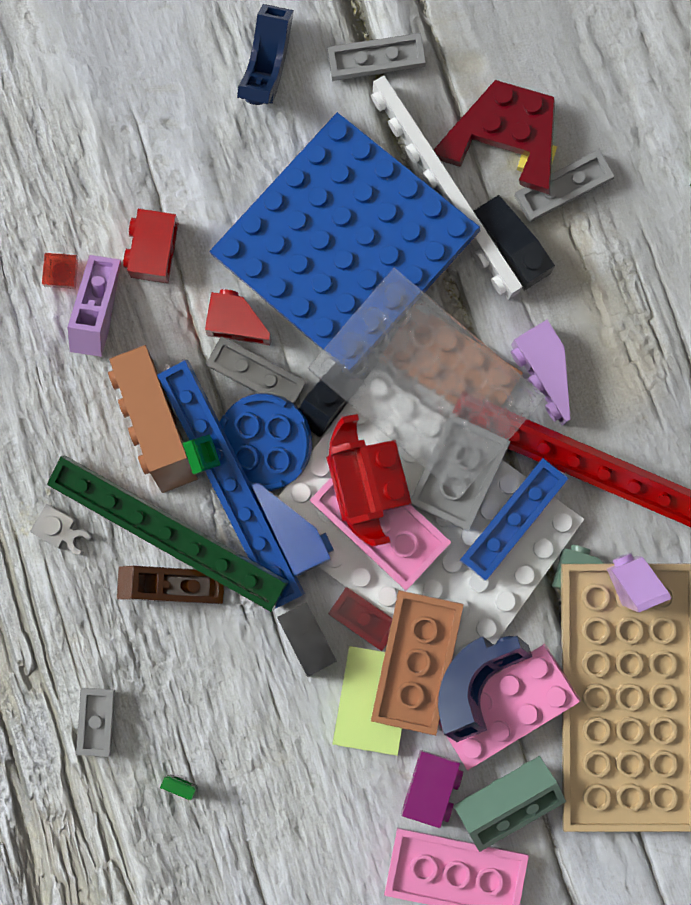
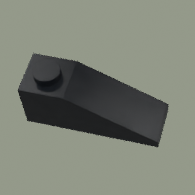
(515, 242)

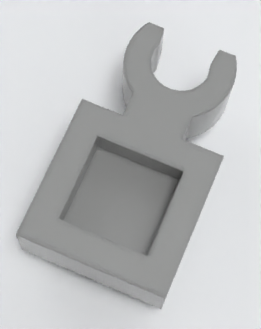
(56, 528)

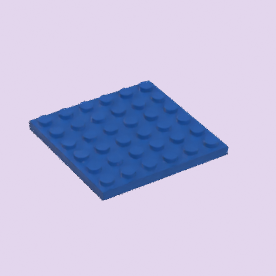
(338, 229)

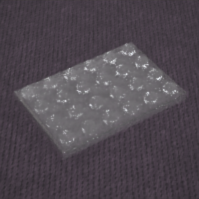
(426, 382)

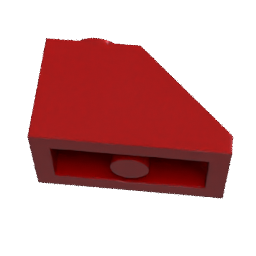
(234, 319)

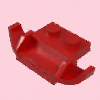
(365, 480)

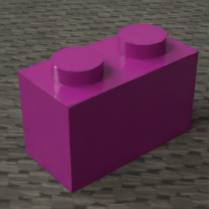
(431, 789)

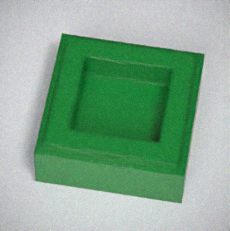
(201, 454)
(179, 787)

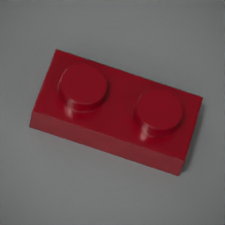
(362, 618)

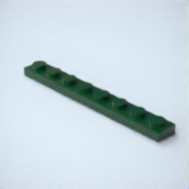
(167, 533)

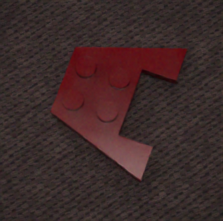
(512, 121)

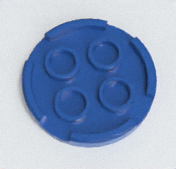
(268, 439)

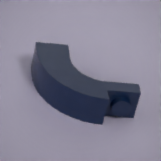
(267, 55)
(466, 678)

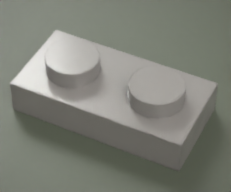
(95, 722)

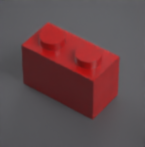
(151, 246)

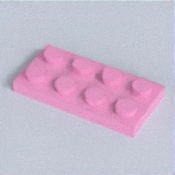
(412, 537)
(516, 704)
(453, 871)

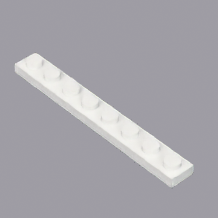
(437, 177)

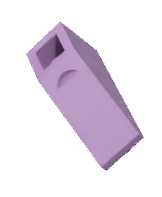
(545, 361)

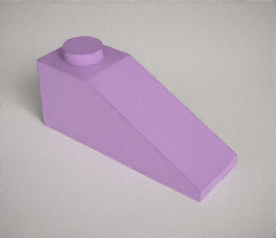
(94, 306)
(636, 583)

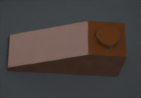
(167, 585)

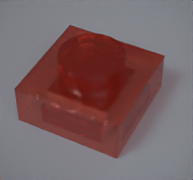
(60, 270)

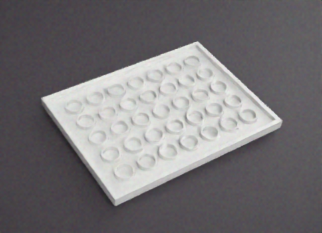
(488, 603)

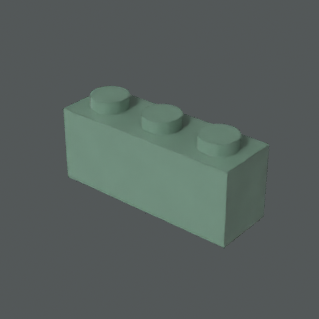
(509, 803)

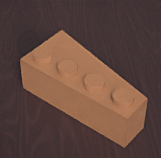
(151, 419)

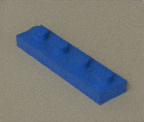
(513, 519)

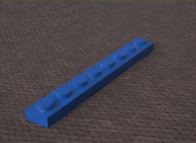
(229, 478)

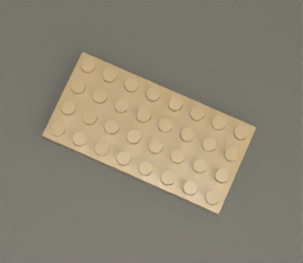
(632, 729)

